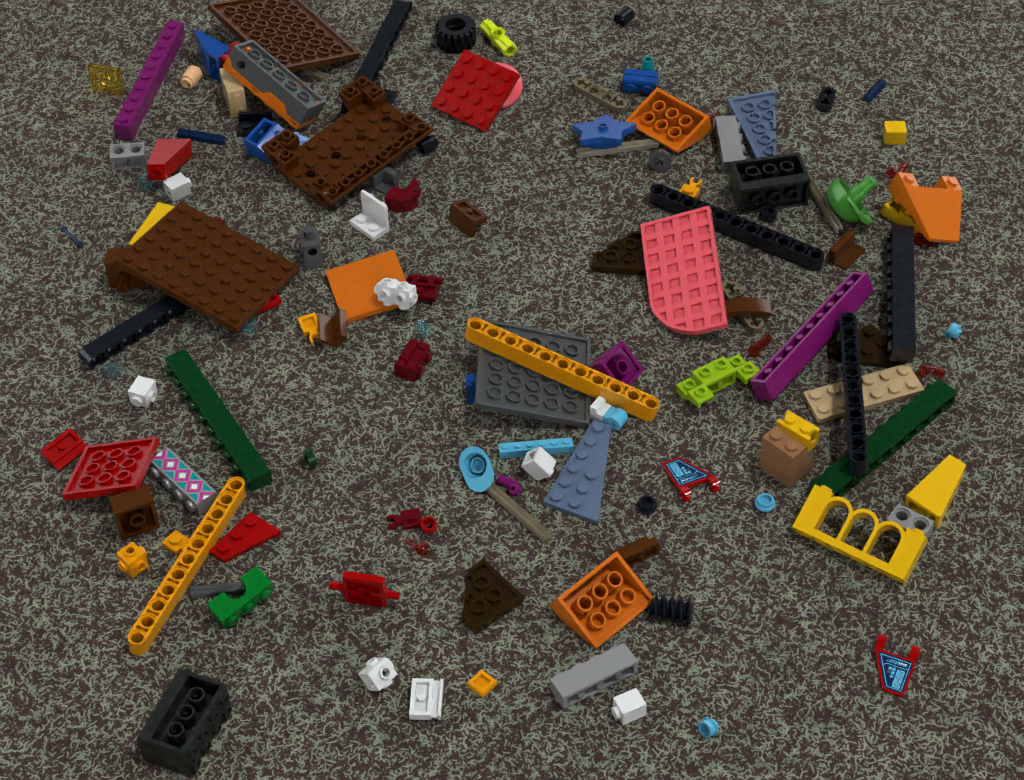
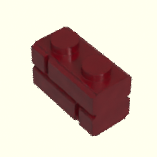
(413, 360)

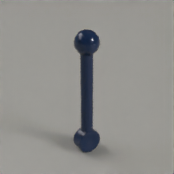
(64, 229)

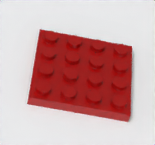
(475, 90)
(111, 468)

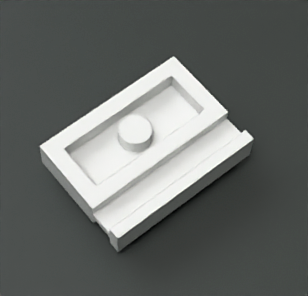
(426, 699)

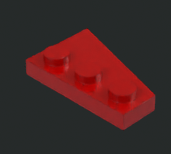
(244, 536)

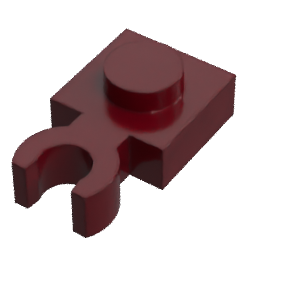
(408, 519)

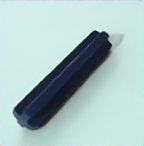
(201, 136)

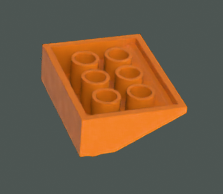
(670, 121)
(603, 601)

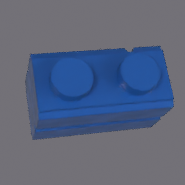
(640, 81)

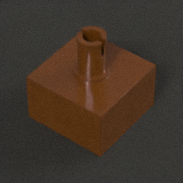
(118, 277)
(134, 512)

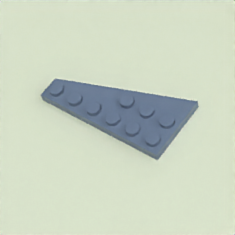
(757, 121)
(582, 479)

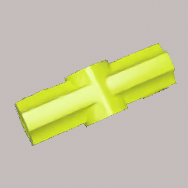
(498, 37)

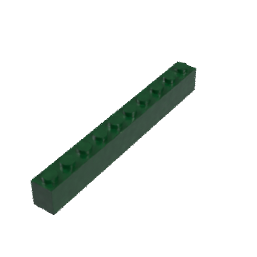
(218, 420)
(891, 436)

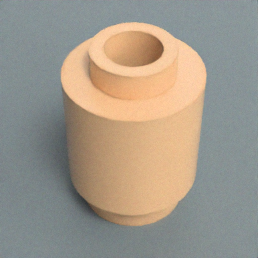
(191, 77)

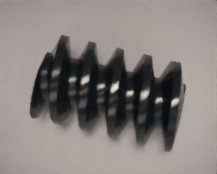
(671, 607)

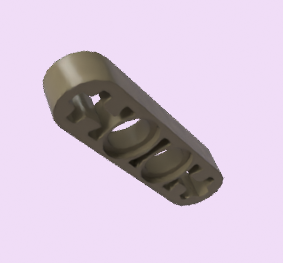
(615, 103)
(746, 320)

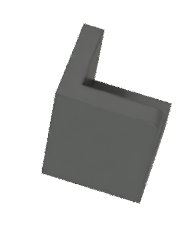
(385, 179)

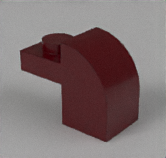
(403, 199)

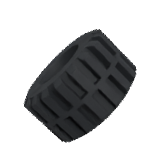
(455, 33)

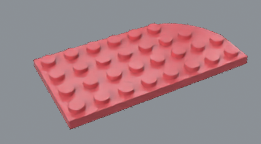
(684, 272)

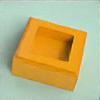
(482, 683)

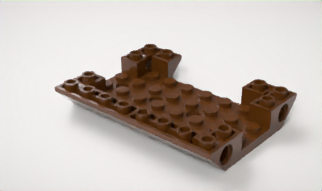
(358, 159)

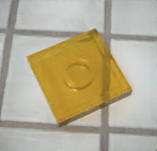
(106, 79)

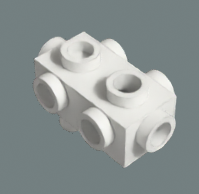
(392, 292)

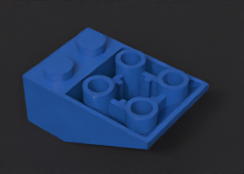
(210, 52)
(260, 135)

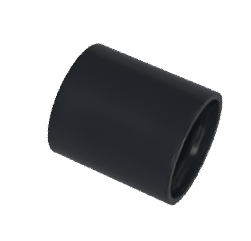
(624, 16)
(427, 144)

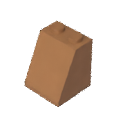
(784, 457)

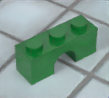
(229, 610)

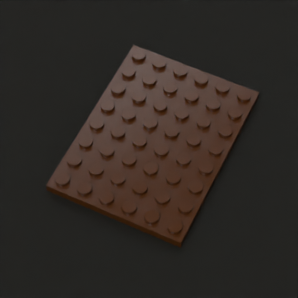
(285, 31)
(208, 266)

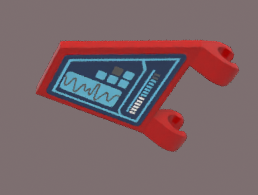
(688, 475)
(894, 669)

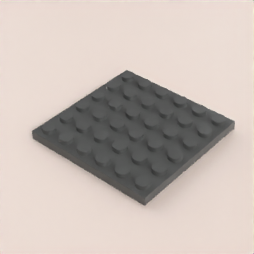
(522, 392)

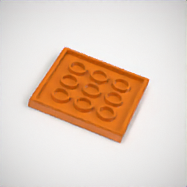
(355, 284)

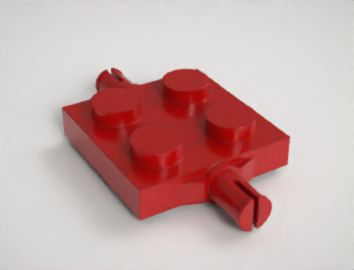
(364, 589)

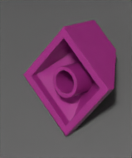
(618, 363)

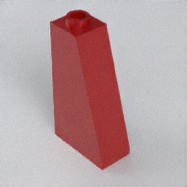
(168, 157)

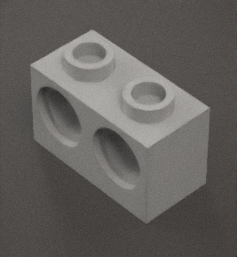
(128, 155)
(908, 518)

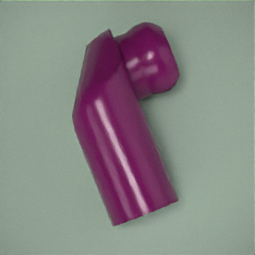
(512, 484)

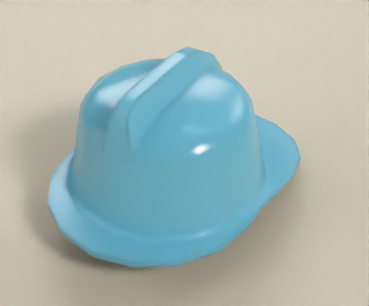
(474, 461)

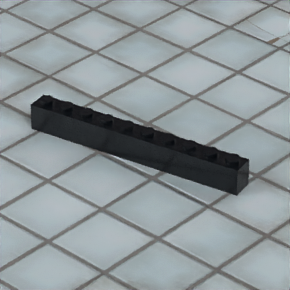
(900, 293)

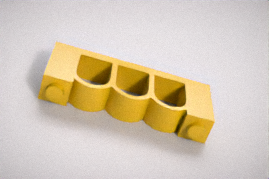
(818, 505)

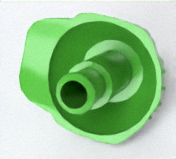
(847, 201)

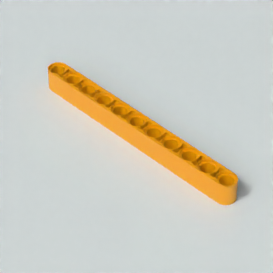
(561, 369)
(186, 566)

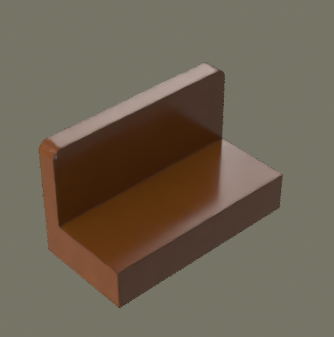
(466, 216)
(845, 251)
(333, 329)
(639, 550)

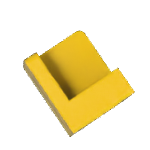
(894, 132)

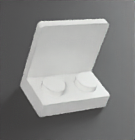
(374, 217)

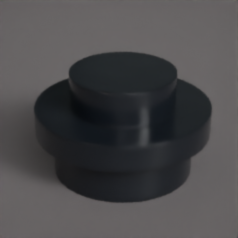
(768, 214)
(646, 505)

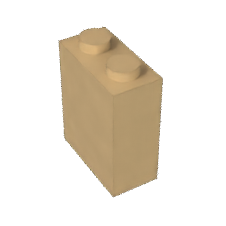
(233, 93)

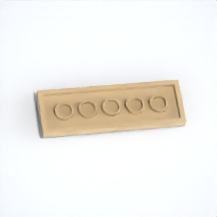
(878, 390)

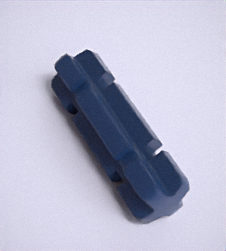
(874, 90)

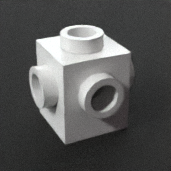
(378, 673)

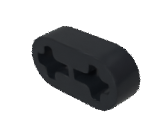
(825, 99)

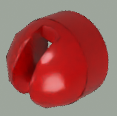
(432, 522)

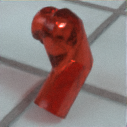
(892, 172)
(755, 348)
(932, 369)

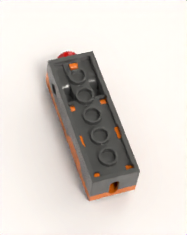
(273, 83)

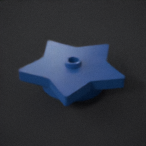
(603, 132)

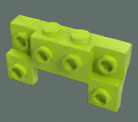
(715, 377)

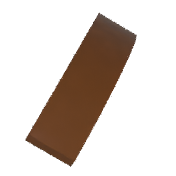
(748, 305)

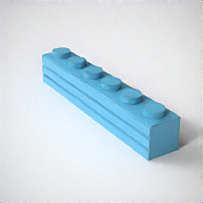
(520, 449)

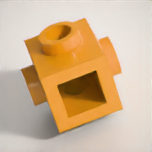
(132, 559)

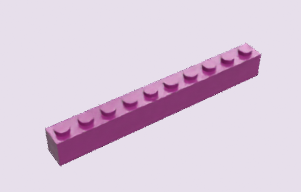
(149, 81)
(810, 337)

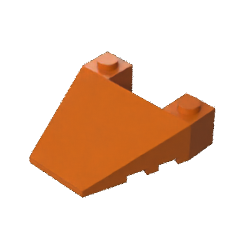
(934, 209)

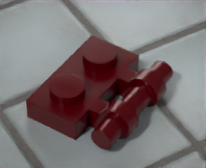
(426, 286)

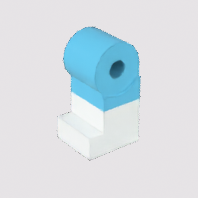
(608, 414)

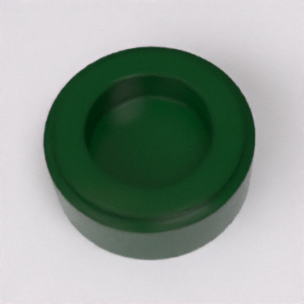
(310, 458)

